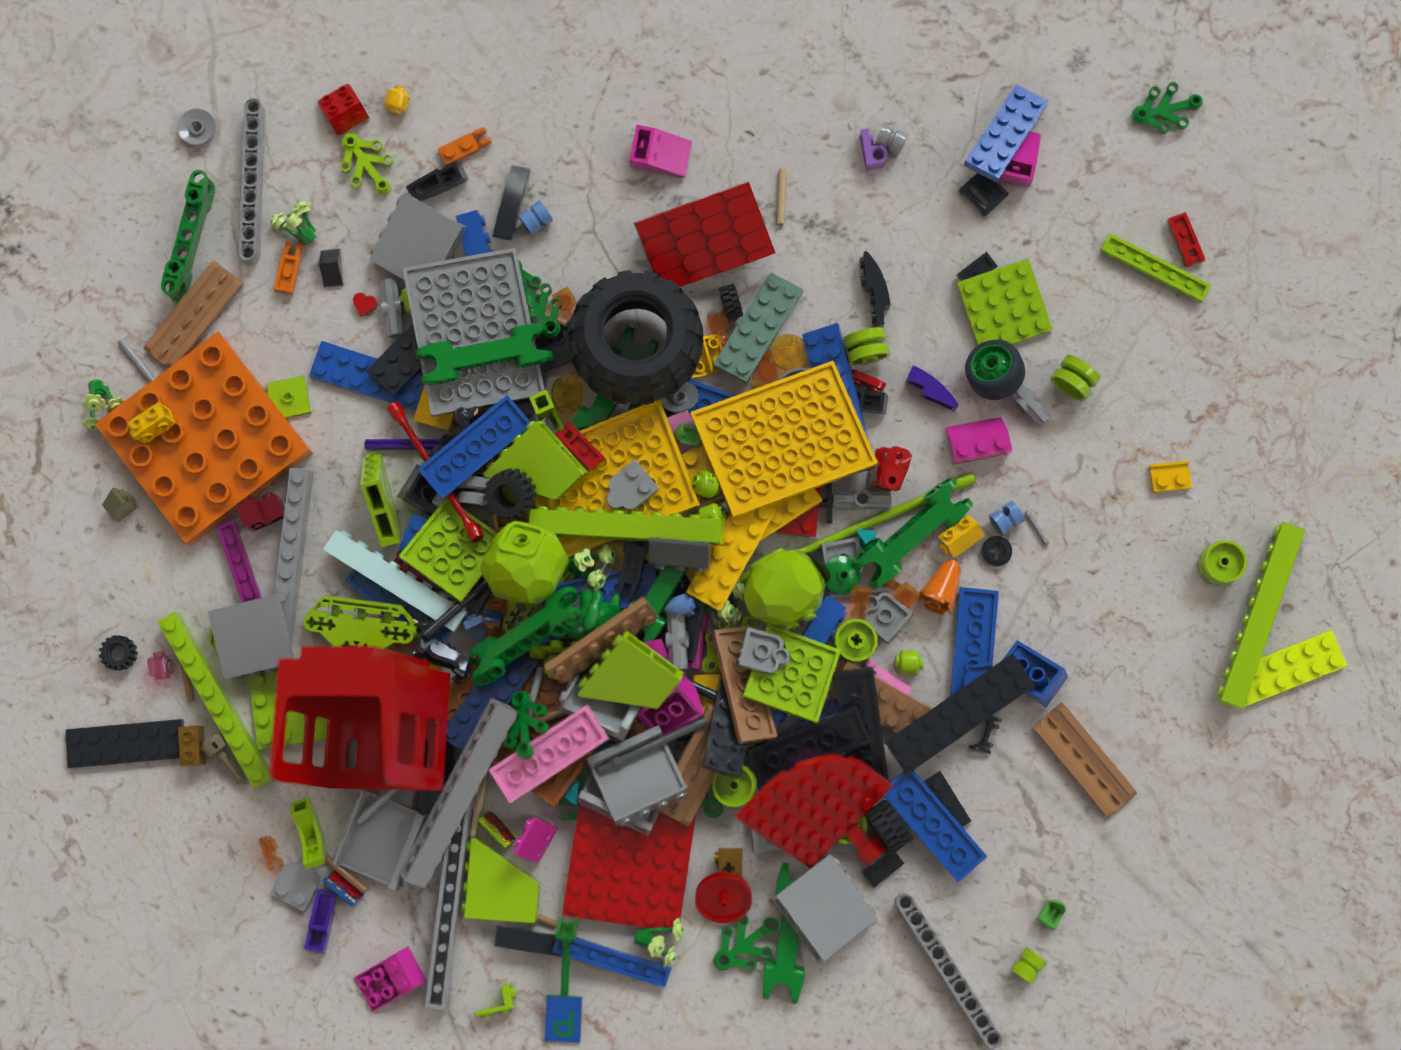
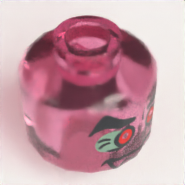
(160, 665)

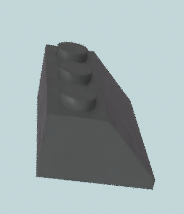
(679, 554)

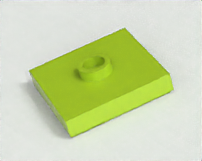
(290, 396)

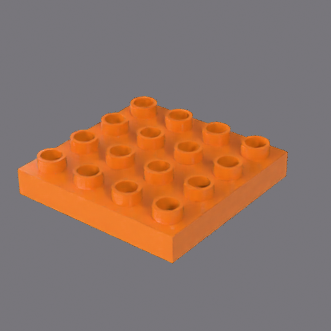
(224, 443)

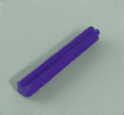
(398, 444)

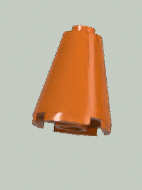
(941, 588)

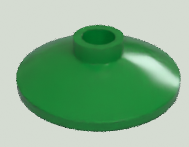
(836, 566)

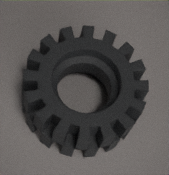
(731, 301)
(128, 658)

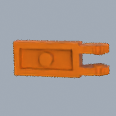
(464, 146)
(288, 269)

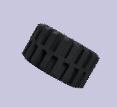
(499, 504)
(889, 825)

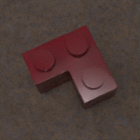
(261, 513)

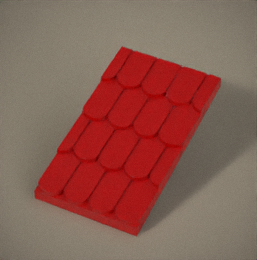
(705, 236)

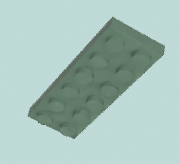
(758, 328)

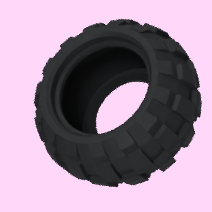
(644, 379)

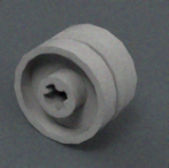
(475, 494)

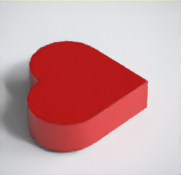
(364, 304)

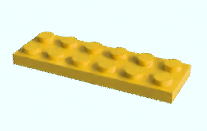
(729, 561)

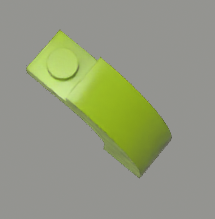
(544, 408)
(310, 833)

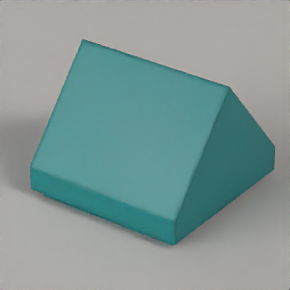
(865, 536)

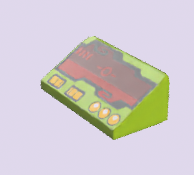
(497, 829)

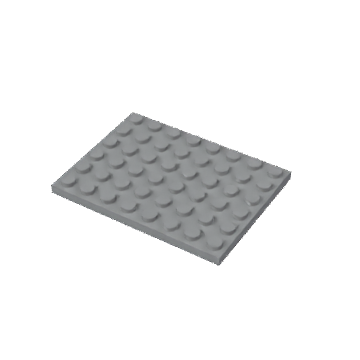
(471, 304)

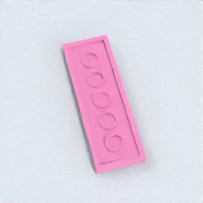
(552, 753)

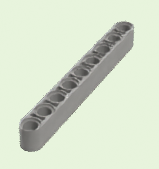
(248, 173)
(956, 976)

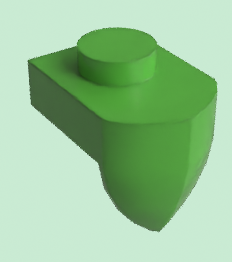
(687, 434)
(1051, 913)

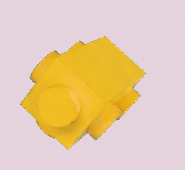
(151, 423)
(960, 536)

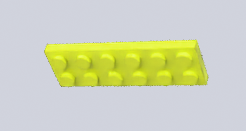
(1296, 666)

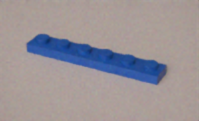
(616, 961)

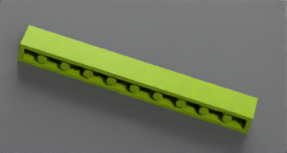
(629, 526)
(1261, 616)
(216, 699)

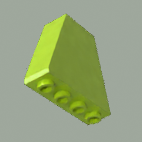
(543, 459)
(380, 499)
(631, 675)
(498, 887)

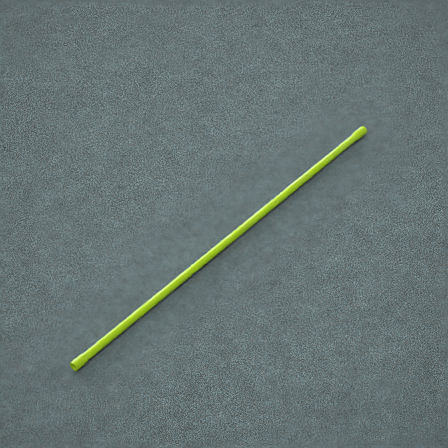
(962, 482)

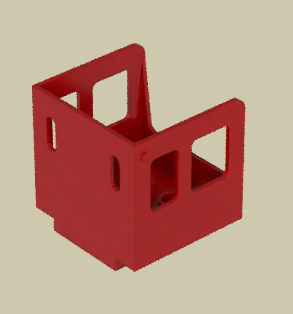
(365, 695)

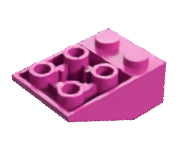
(659, 151)
(1023, 165)
(535, 839)
(390, 979)

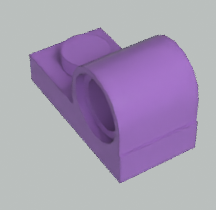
(869, 151)

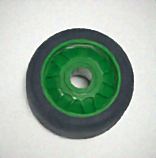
(995, 369)

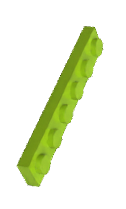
(1155, 267)

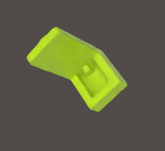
(509, 995)

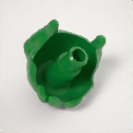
(594, 613)

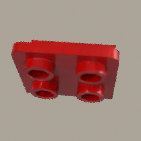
(343, 109)

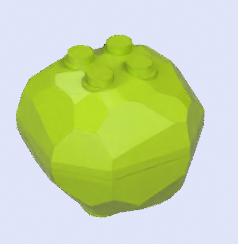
(524, 563)
(784, 589)

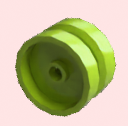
(866, 346)
(1075, 377)
(1233, 563)
(863, 632)
(735, 796)

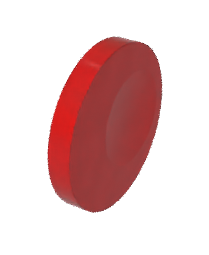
(723, 897)

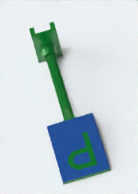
(563, 1010)

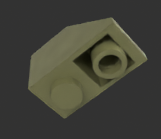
(119, 504)

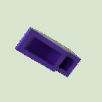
(931, 388)
(320, 922)

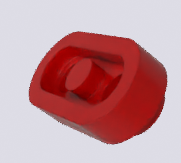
(873, 383)

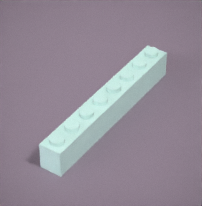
(391, 578)

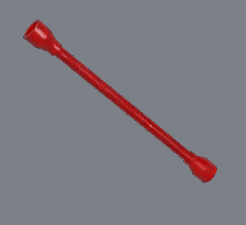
(397, 413)

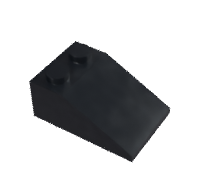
(419, 493)

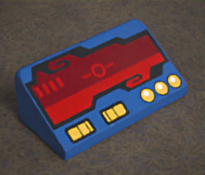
(343, 888)

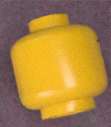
(396, 100)

